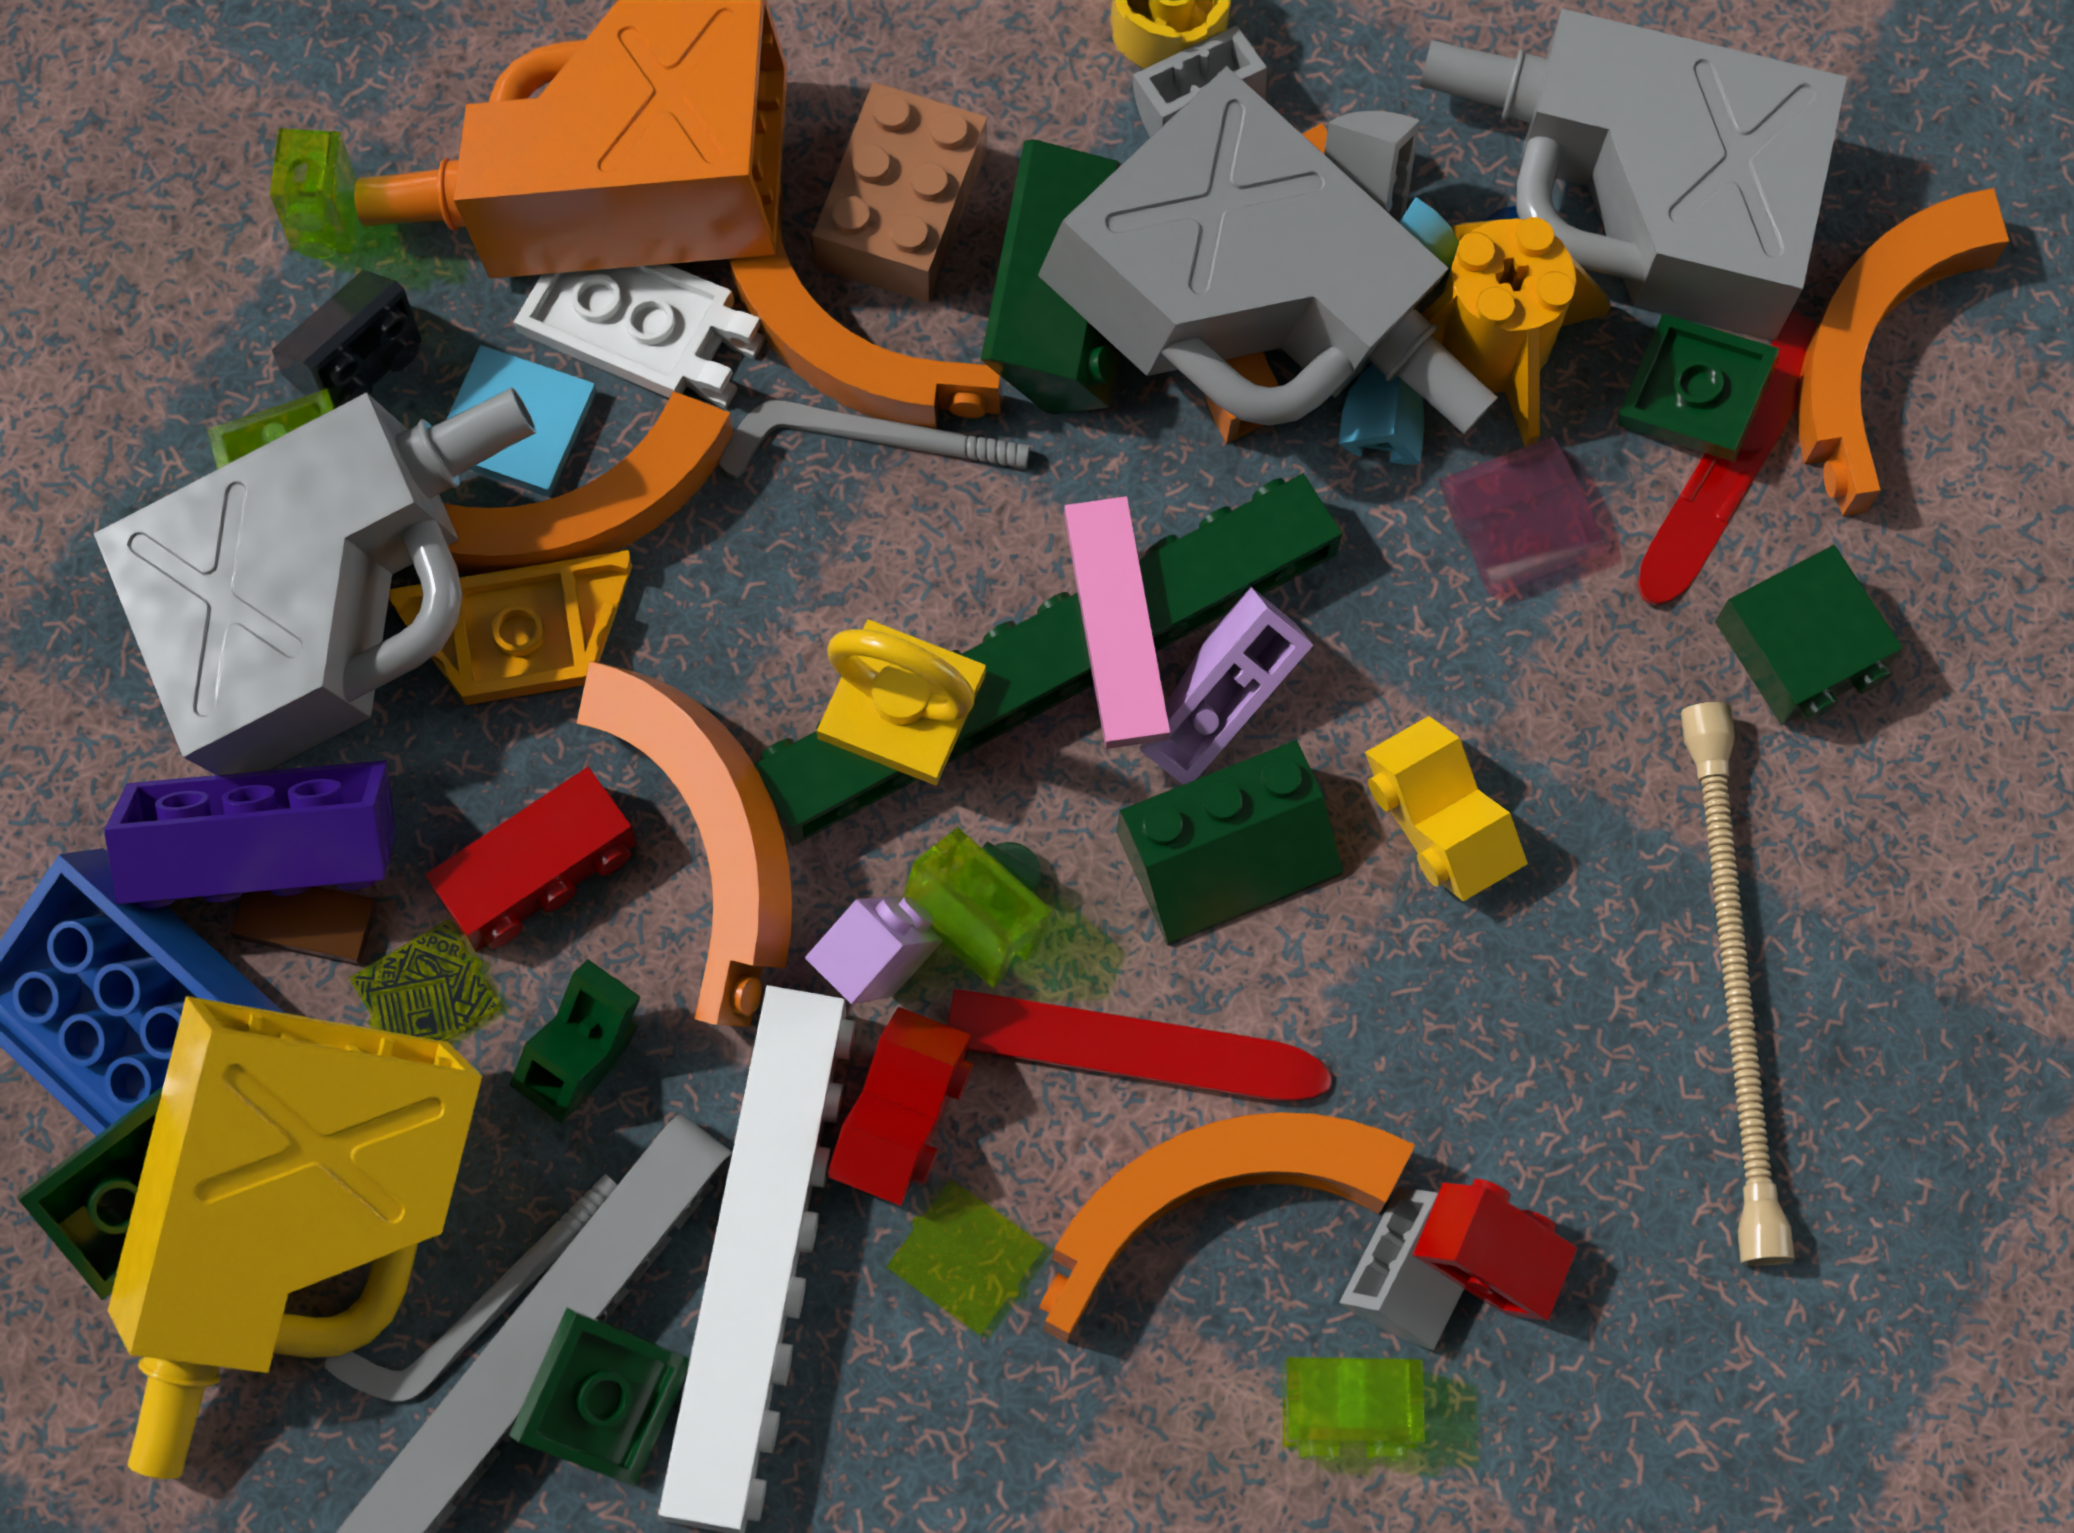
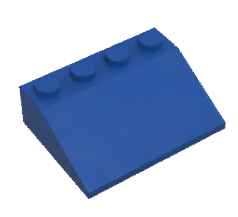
(102, 988)

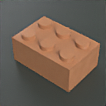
(900, 192)

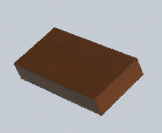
(310, 923)

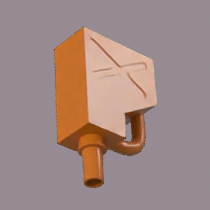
(634, 154)

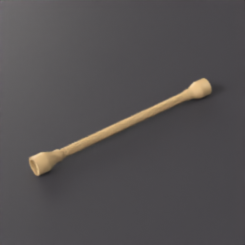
(1763, 1227)

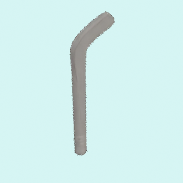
(806, 418)
(419, 1376)

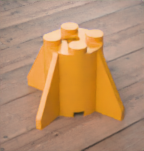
(1506, 306)

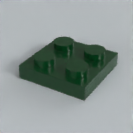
(1698, 387)
(600, 1397)

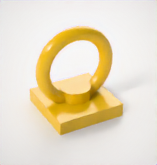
(898, 699)

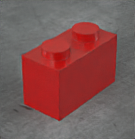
(1496, 1249)

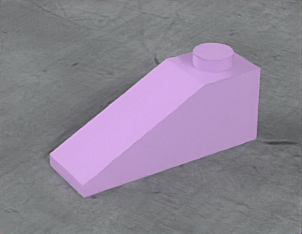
(1227, 684)

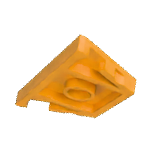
(527, 626)

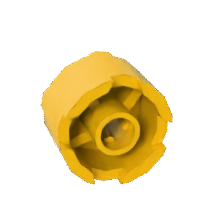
(1161, 28)

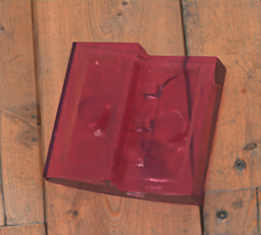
(1522, 515)

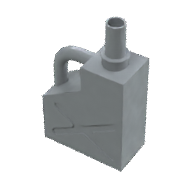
(1691, 154)
(1248, 243)
(275, 576)

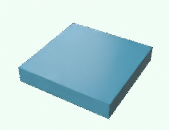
(555, 404)

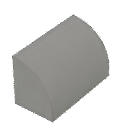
(1176, 80)
(1376, 153)
(1396, 1287)

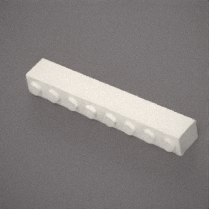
(755, 1262)

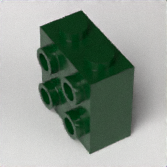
(1809, 636)

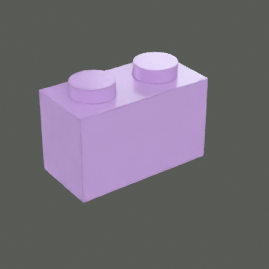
(875, 947)

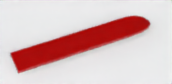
(1721, 484)
(1137, 1048)

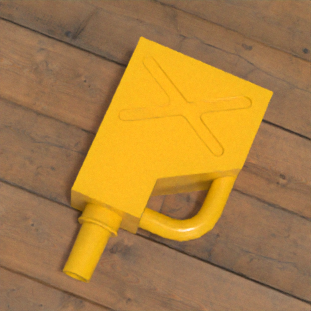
(266, 1170)

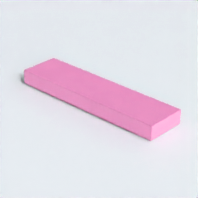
(1116, 623)

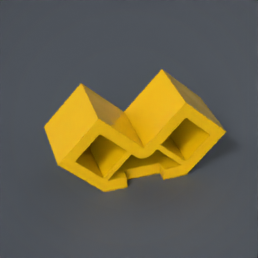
(1455, 828)

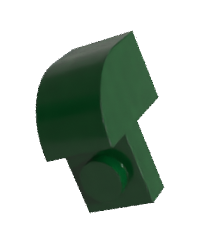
(579, 1044)

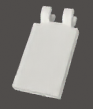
(643, 326)

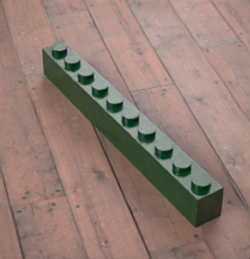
(1047, 655)

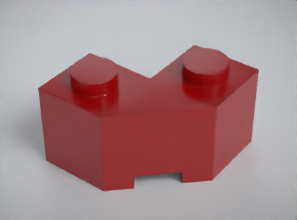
(895, 1118)

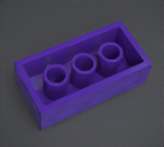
(251, 833)

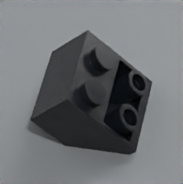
(351, 340)

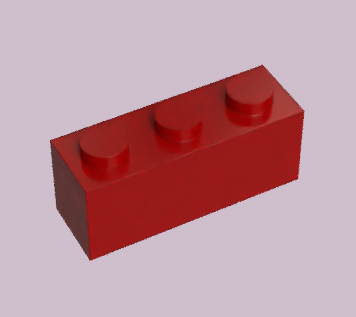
(533, 861)

